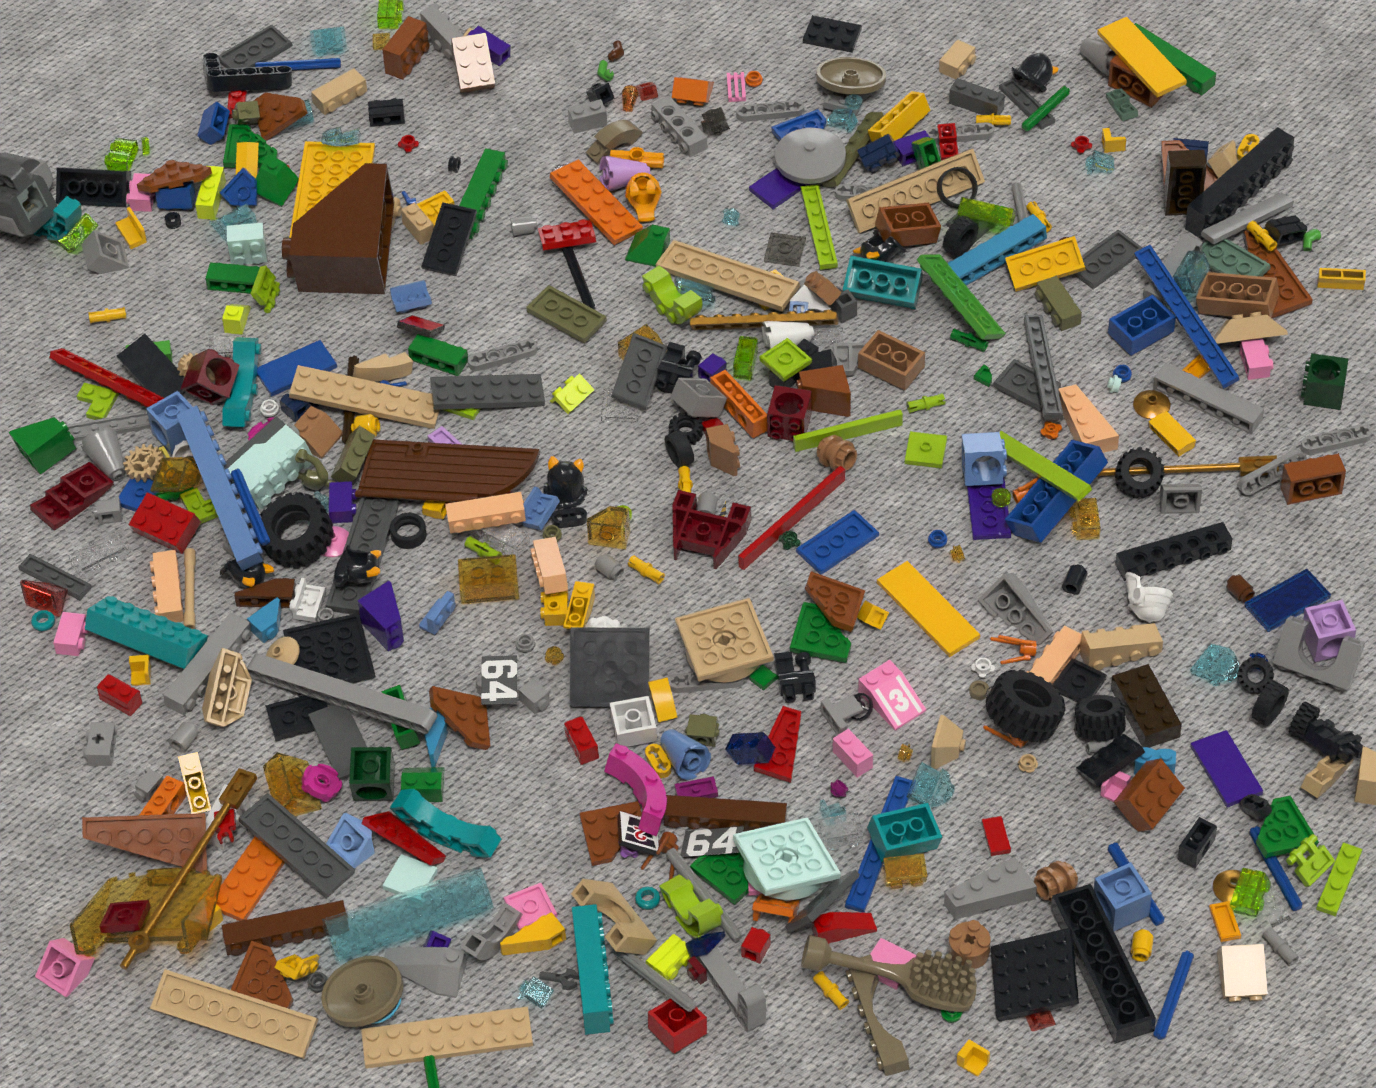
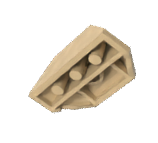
(1248, 328)
(226, 689)

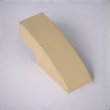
(384, 368)
(1324, 776)

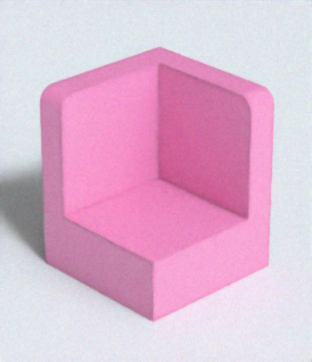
(1114, 785)

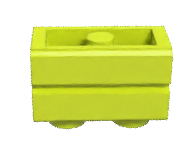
(669, 957)

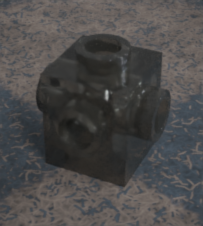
(715, 121)

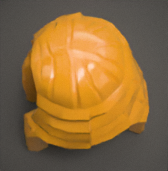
(643, 195)

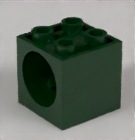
(1324, 381)
(372, 773)

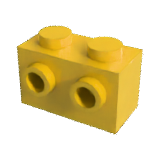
(554, 608)

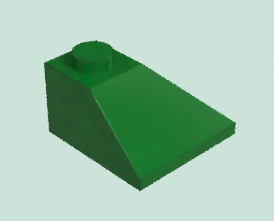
(275, 181)
(649, 245)

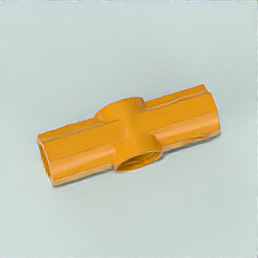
(652, 159)

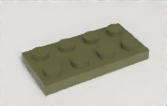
(566, 314)

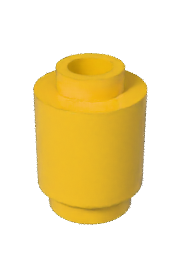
(1142, 945)

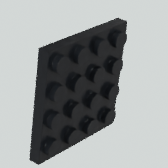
(334, 648)
(608, 665)
(1034, 974)

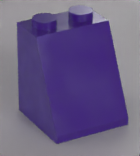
(381, 616)

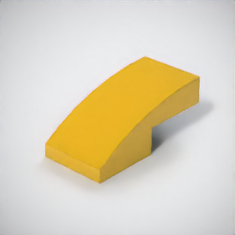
(662, 699)

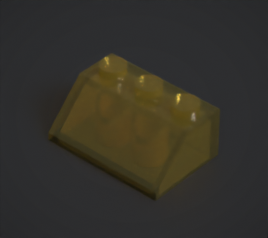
(285, 783)

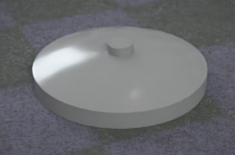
(810, 155)

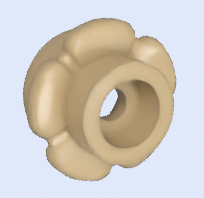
(1030, 759)

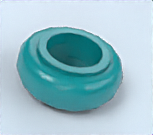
(43, 626)
(647, 905)

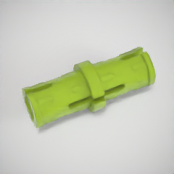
(925, 403)
(473, 544)

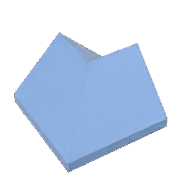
(351, 840)

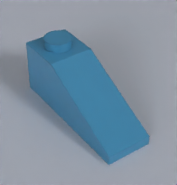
(436, 738)

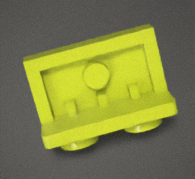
(573, 393)

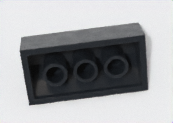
(93, 186)

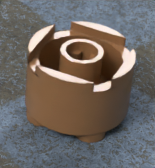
(971, 942)

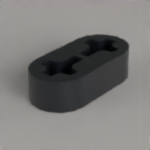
(569, 517)
(1256, 806)

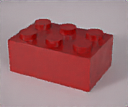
(164, 523)

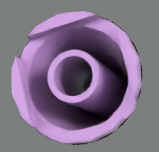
(619, 171)

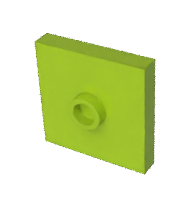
(785, 359)
(925, 449)

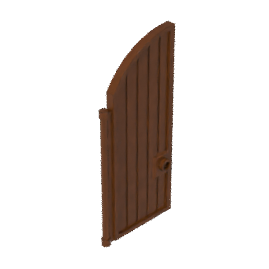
(442, 470)

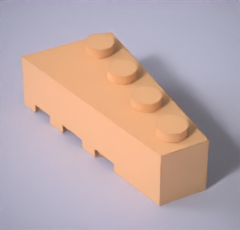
(1085, 420)

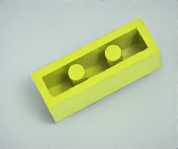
(209, 194)

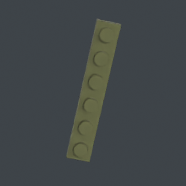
(856, 142)

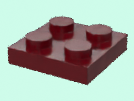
(125, 916)

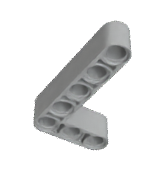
(746, 1004)

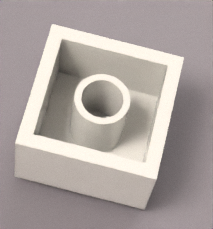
(633, 721)

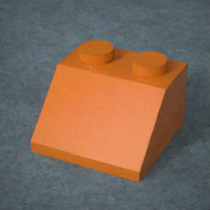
(691, 89)

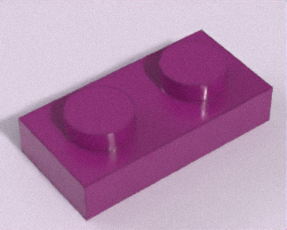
(698, 788)

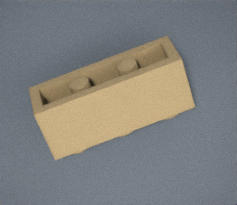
(339, 91)

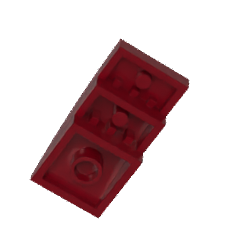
(72, 495)

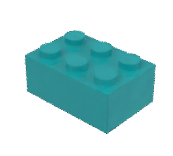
(904, 831)

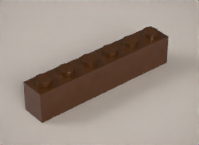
(722, 813)
(279, 928)

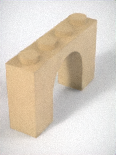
(629, 932)

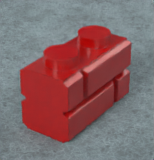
(119, 694)
(581, 740)

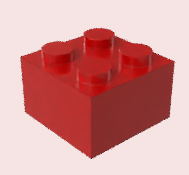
(675, 1025)

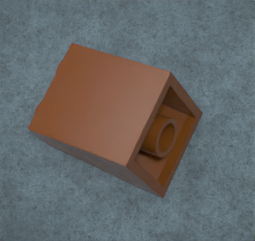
(828, 388)

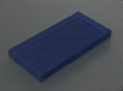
(1287, 600)

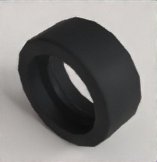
(679, 448)
(411, 541)

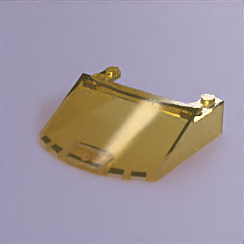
(184, 919)

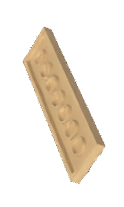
(914, 188)
(728, 275)
(364, 396)
(234, 1014)
(447, 1037)

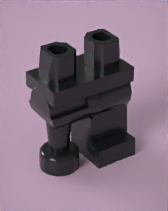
(672, 365)
(792, 681)
(1334, 742)

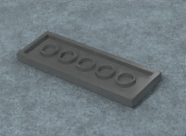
(487, 391)
(296, 845)

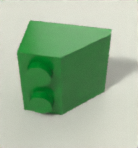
(426, 780)

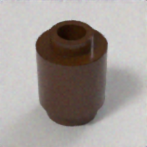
(1240, 588)

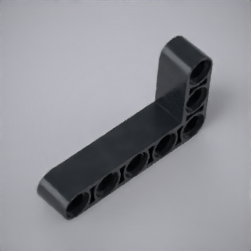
(243, 78)

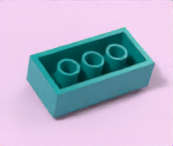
(883, 282)

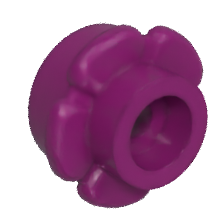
(838, 788)

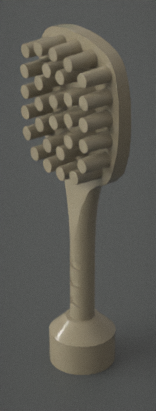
(925, 978)

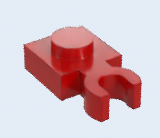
(226, 826)

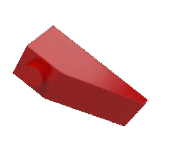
(843, 925)

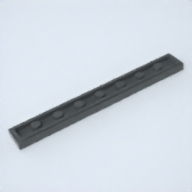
(1043, 367)

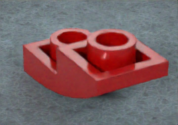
(947, 140)

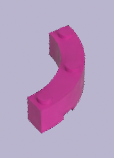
(647, 785)

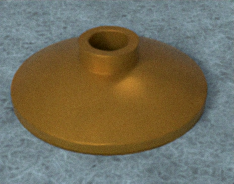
(1151, 403)
(1222, 884)

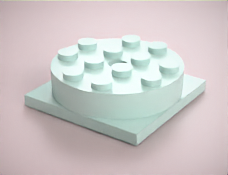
(786, 859)

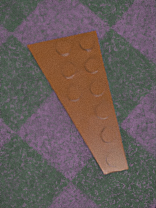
(1291, 291)
(160, 837)

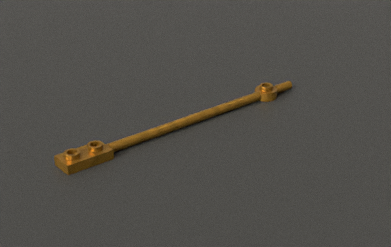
(1245, 465)
(230, 798)

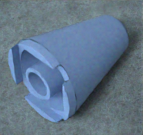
(685, 754)

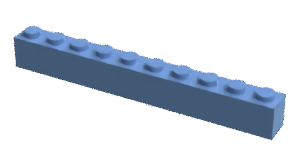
(220, 488)

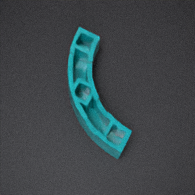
(64, 218)
(238, 407)
(444, 828)

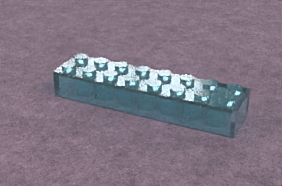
(407, 913)

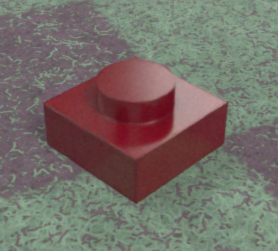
(696, 970)

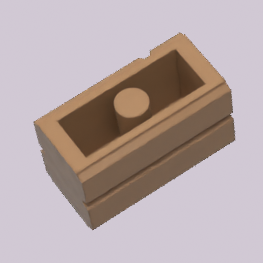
(822, 287)

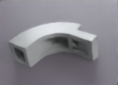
(487, 942)

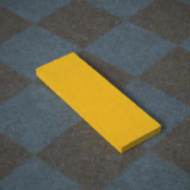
(1142, 57)
(928, 608)

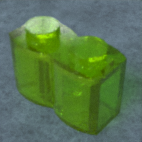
(121, 154)

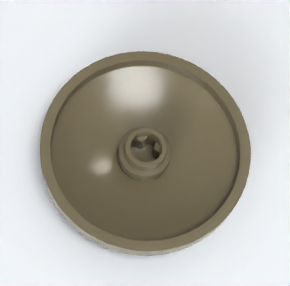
(851, 75)
(362, 991)

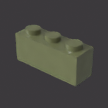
(1058, 303)
(353, 455)

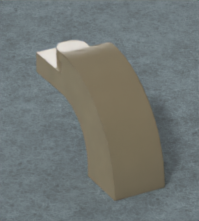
(611, 136)

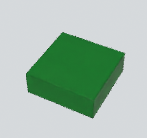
(763, 677)

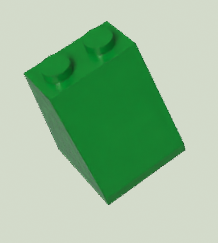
(43, 443)

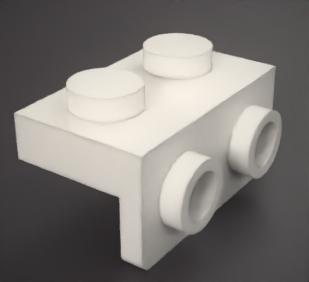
(307, 601)

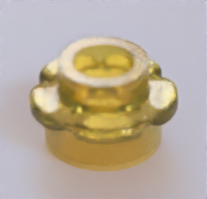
(957, 553)
(554, 651)
(905, 752)

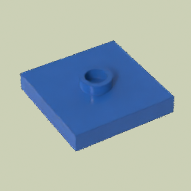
(134, 493)

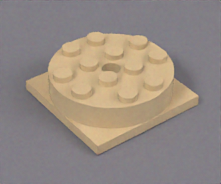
(724, 641)

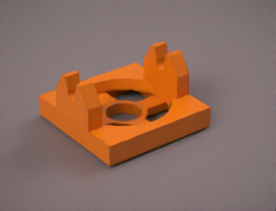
(775, 906)

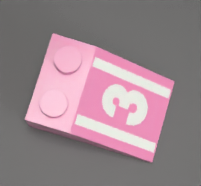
(891, 695)

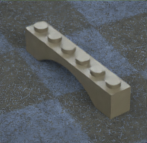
(890, 1050)

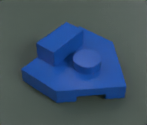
(241, 189)

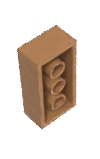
(1237, 295)

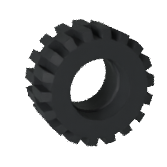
(1144, 458)
(1100, 717)

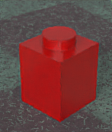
(756, 945)

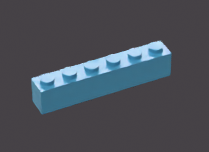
(993, 252)

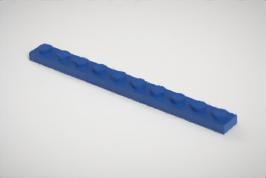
(1187, 316)

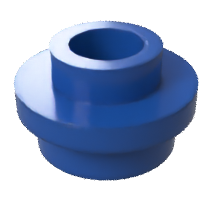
(1123, 372)
(937, 534)

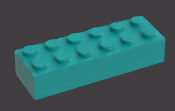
(144, 631)
(592, 969)

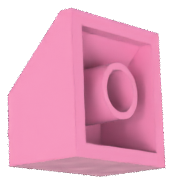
(62, 967)

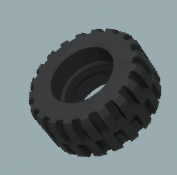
(307, 546)
(1025, 705)

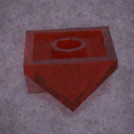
(44, 596)

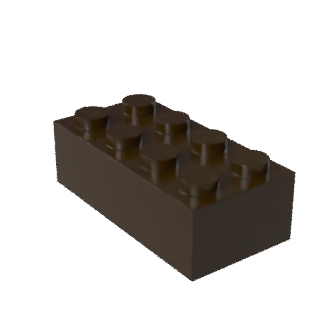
(1183, 180)
(1146, 706)

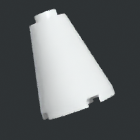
(777, 331)

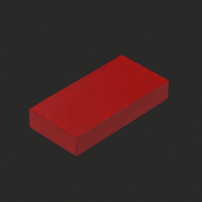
(996, 836)

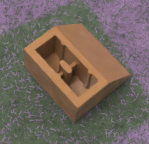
(721, 449)

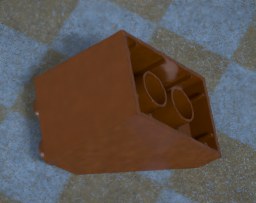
(345, 237)

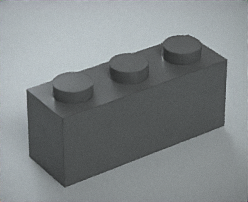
(976, 98)

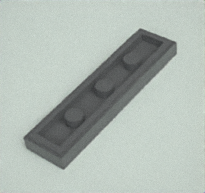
(1024, 101)
(49, 573)

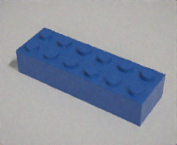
(1045, 504)

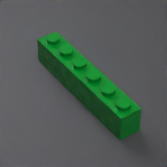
(1198, 76)
(484, 184)

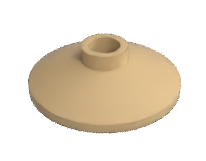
(285, 650)

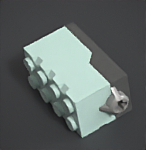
(269, 460)

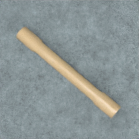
(189, 563)

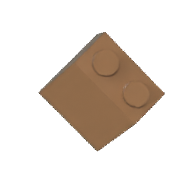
(318, 431)

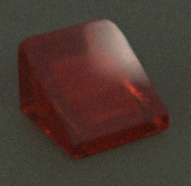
(647, 91)
(1040, 1020)

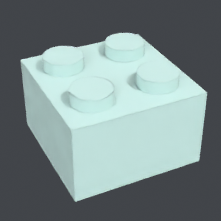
(247, 244)

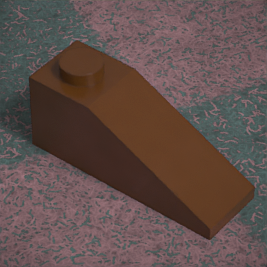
(266, 592)

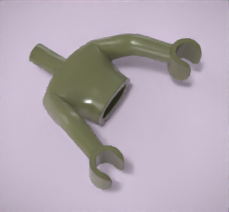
(312, 478)

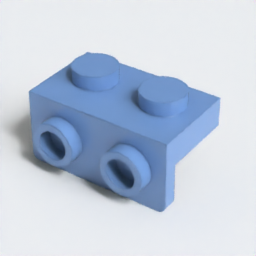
(410, 296)
(538, 508)
(438, 613)

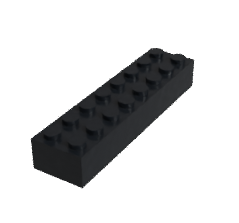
(1240, 182)
(1104, 964)

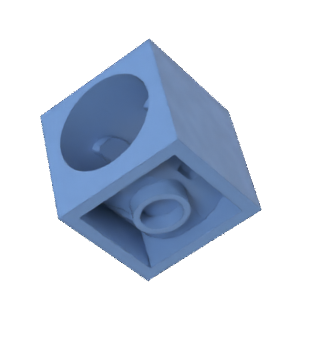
(164, 420)
(987, 472)
(1123, 896)

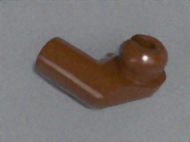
(617, 52)

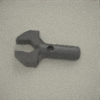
(562, 978)

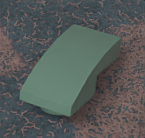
(1121, 104)

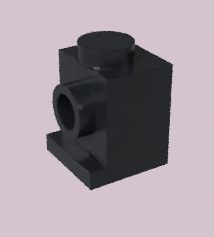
(600, 91)

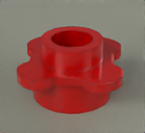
(408, 143)
(1081, 144)

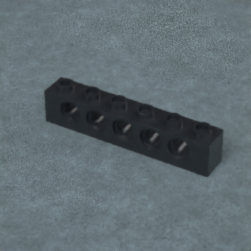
(1174, 551)

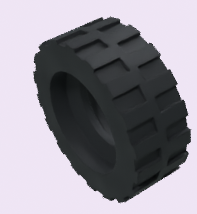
(960, 236)
(1270, 703)

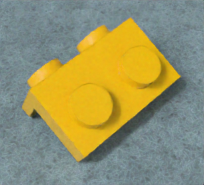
(296, 967)

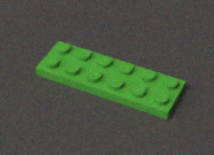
(960, 296)

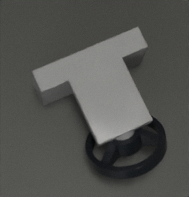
(844, 709)

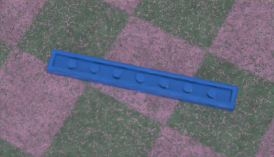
(871, 863)

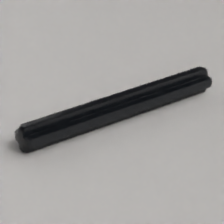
(578, 276)

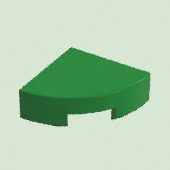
(984, 376)

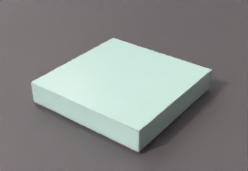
(408, 874)

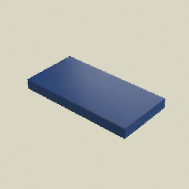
(279, 373)
(837, 542)

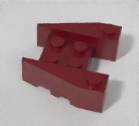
(706, 531)

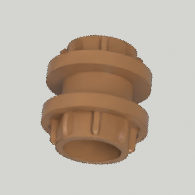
(836, 452)
(1055, 879)

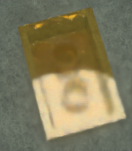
(488, 579)

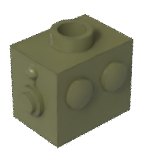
(246, 113)
(703, 729)

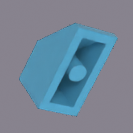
(266, 621)

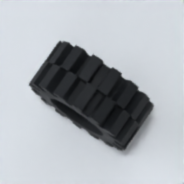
(687, 421)
(1252, 663)
(1304, 715)

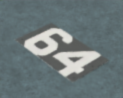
(499, 679)
(710, 841)

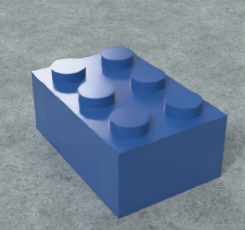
(1141, 325)

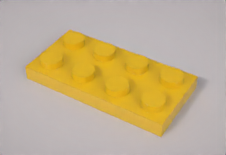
(1044, 262)

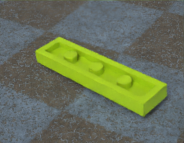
(1339, 879)

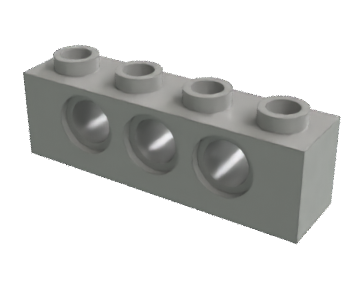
(679, 126)

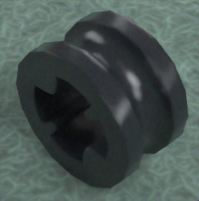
(454, 163)
(171, 216)

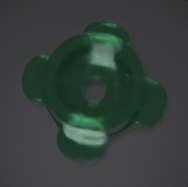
(789, 535)

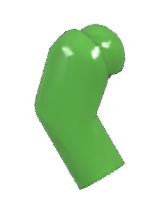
(603, 72)
(1309, 237)

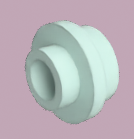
(1114, 384)

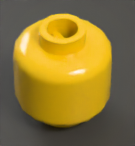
(368, 422)

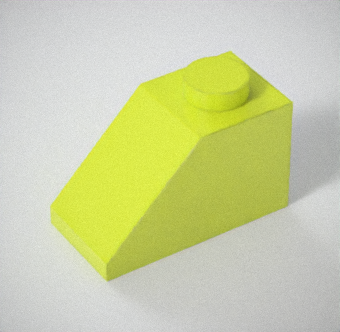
(235, 318)

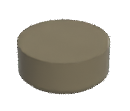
(978, 690)

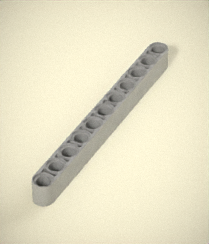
(342, 693)

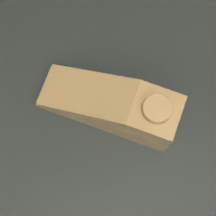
(1223, 158)

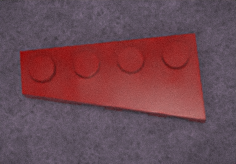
(785, 738)
(402, 835)

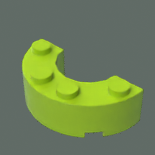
(668, 301)
(693, 916)

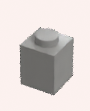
(534, 696)

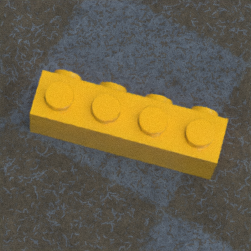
(901, 117)

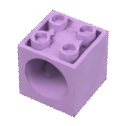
(1327, 628)

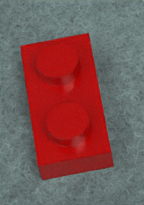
(234, 97)

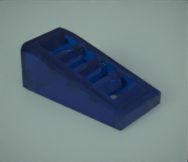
(704, 944)

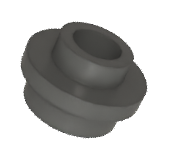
(315, 977)

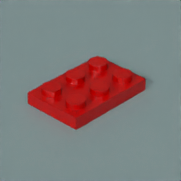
(566, 234)

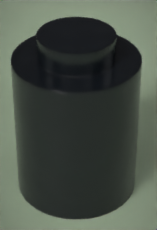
(1074, 579)

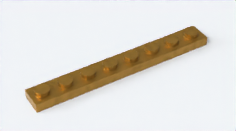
(755, 320)

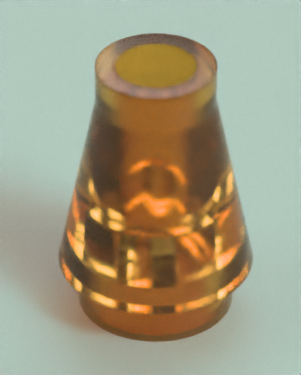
(629, 97)

